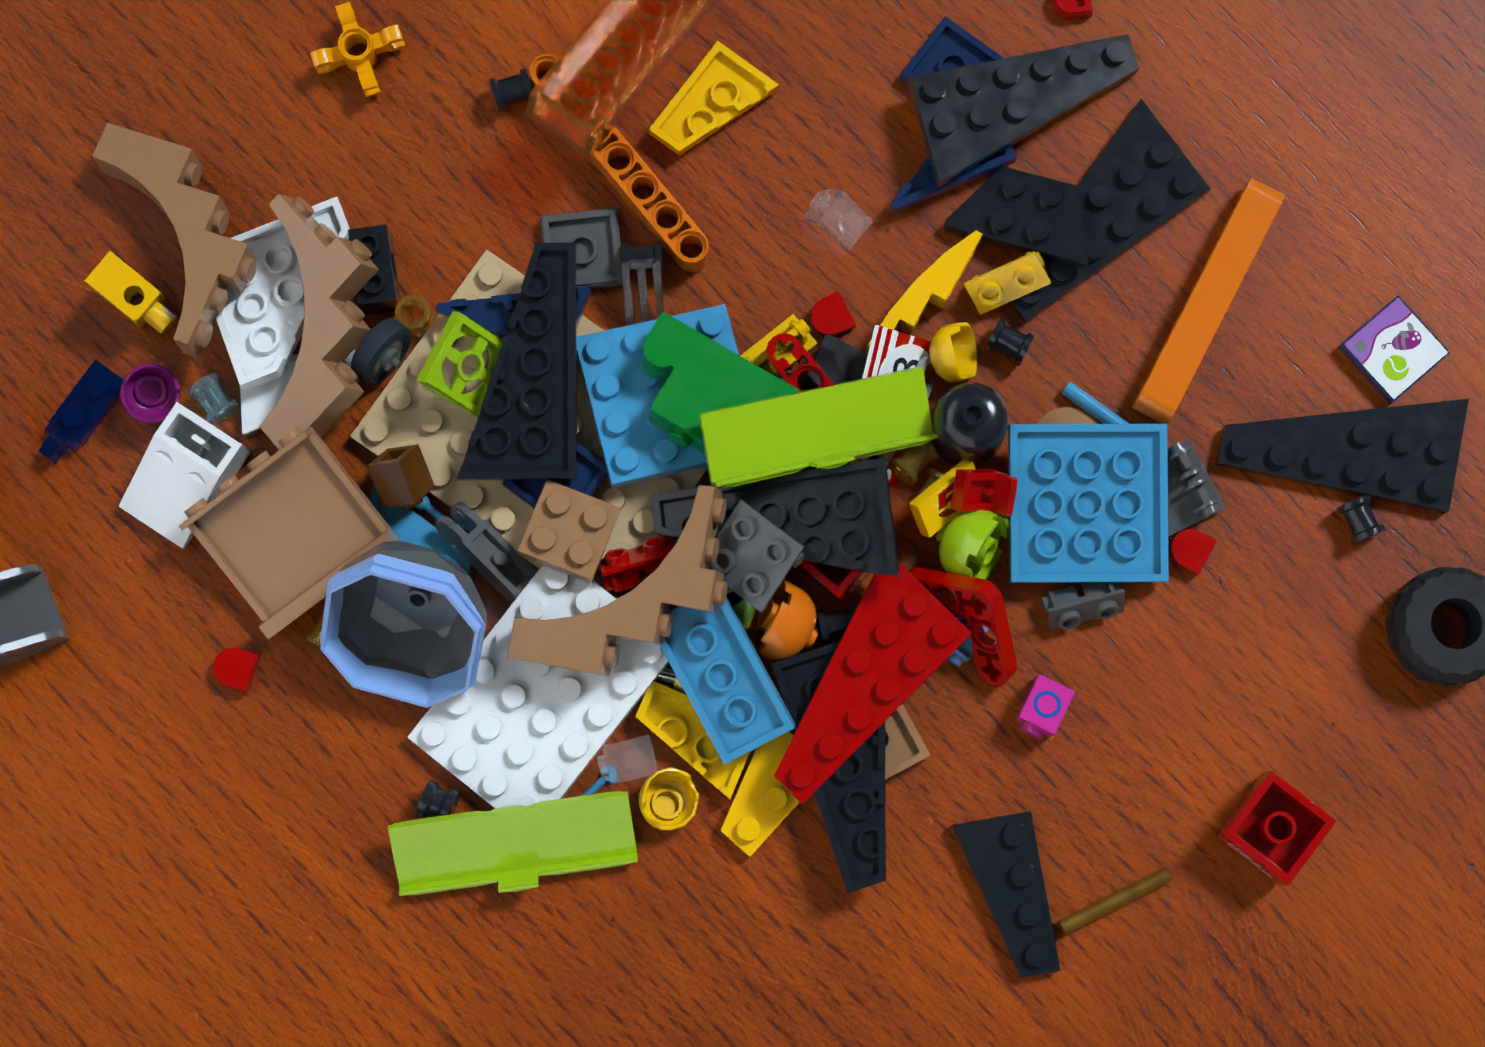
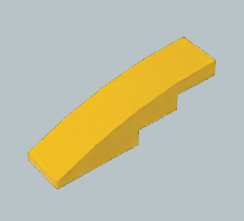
(932, 286)

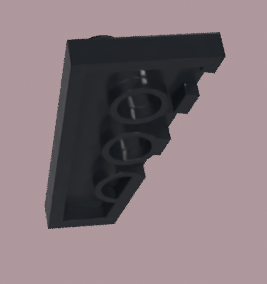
(1010, 876)

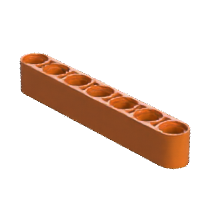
(636, 175)
(1208, 301)

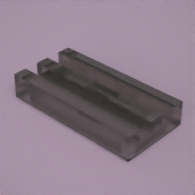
(640, 265)

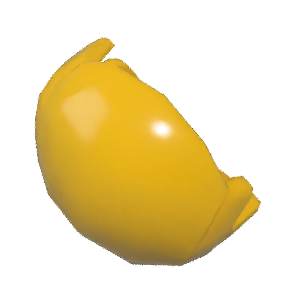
(954, 352)
(668, 799)

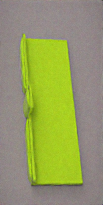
(816, 428)
(513, 844)

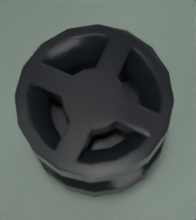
(437, 801)

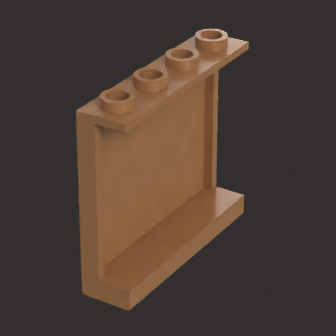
(287, 527)

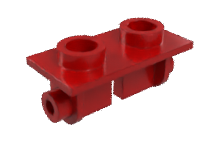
(622, 565)

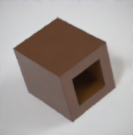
(401, 477)

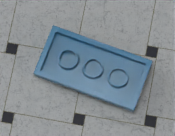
(725, 680)

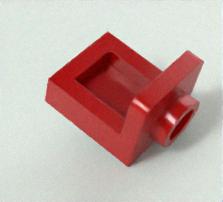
(984, 491)

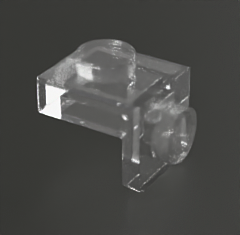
(838, 216)
(628, 760)

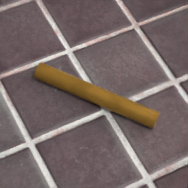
(1115, 900)

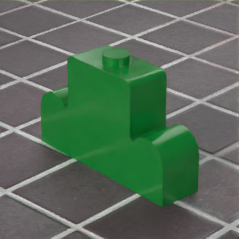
(699, 379)

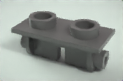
(1068, 610)

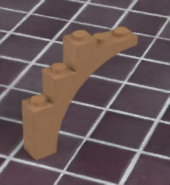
(211, 261)
(333, 325)
(642, 614)

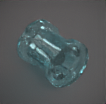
(213, 398)

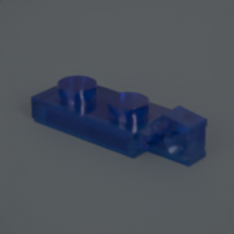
(81, 411)

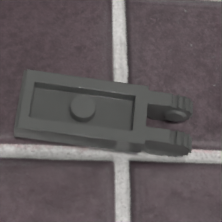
(486, 551)

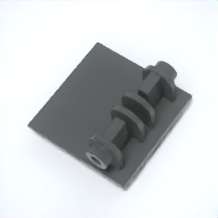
(1189, 489)
(755, 555)

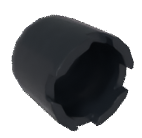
(969, 423)

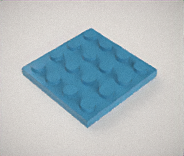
(623, 396)
(1089, 503)

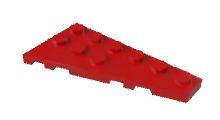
(882, 659)

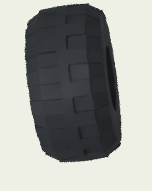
(1411, 630)

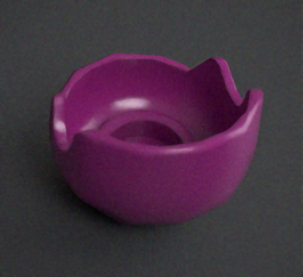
(149, 392)

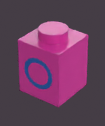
(1044, 707)

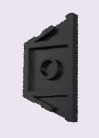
(1025, 216)

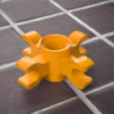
(329, 59)

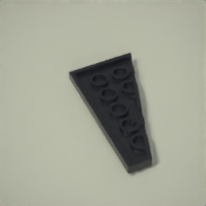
(998, 102)
(1122, 199)
(532, 395)
(1386, 452)
(834, 513)
(855, 794)

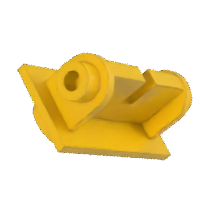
(1008, 282)
(798, 328)

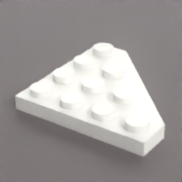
(269, 315)

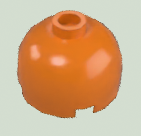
(785, 623)

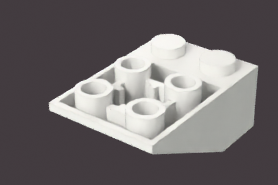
(178, 470)

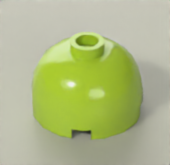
(971, 543)

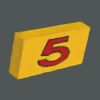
(933, 506)

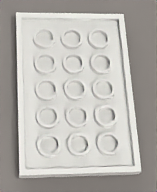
(530, 724)

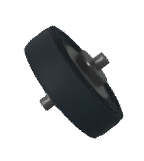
(381, 351)

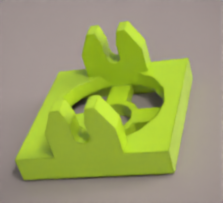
(431, 373)

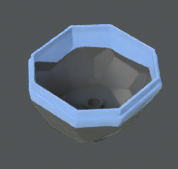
(404, 624)

